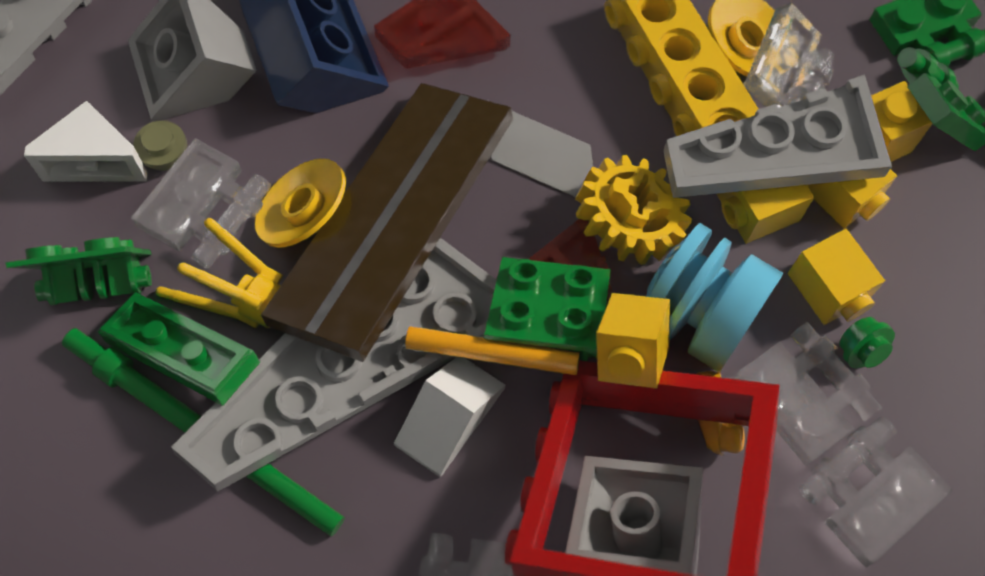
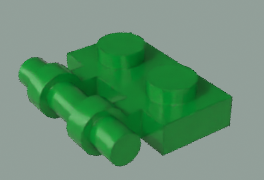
(924, 21)
(938, 95)

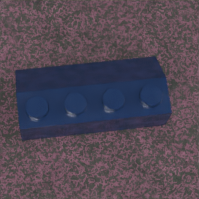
(314, 52)

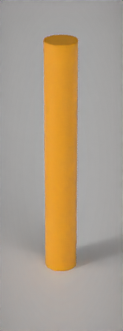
(492, 350)

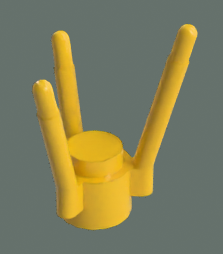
(249, 295)

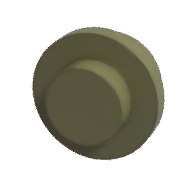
(160, 144)

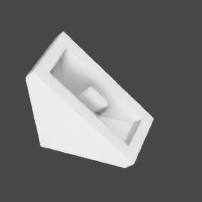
(84, 150)
(447, 413)

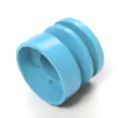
(710, 296)

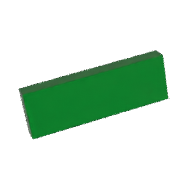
(180, 348)

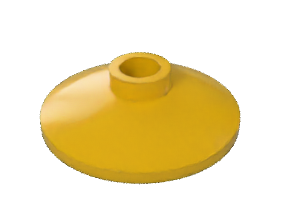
(739, 29)
(300, 203)

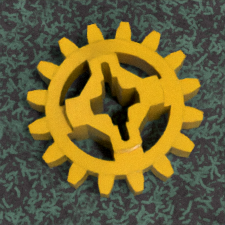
(632, 209)

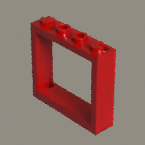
(677, 396)

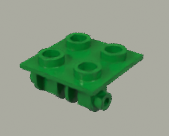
(68, 272)
(548, 305)

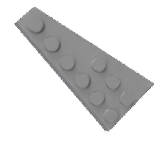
(310, 389)

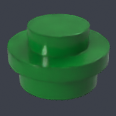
(867, 343)

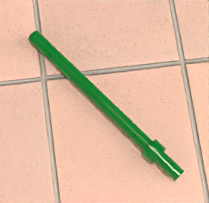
(117, 370)

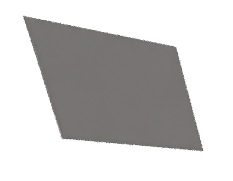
(544, 154)

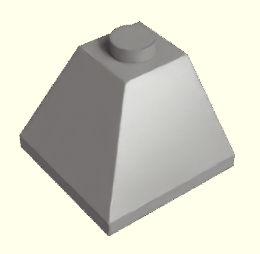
(189, 57)
(638, 514)

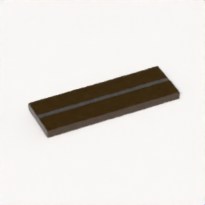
(388, 222)

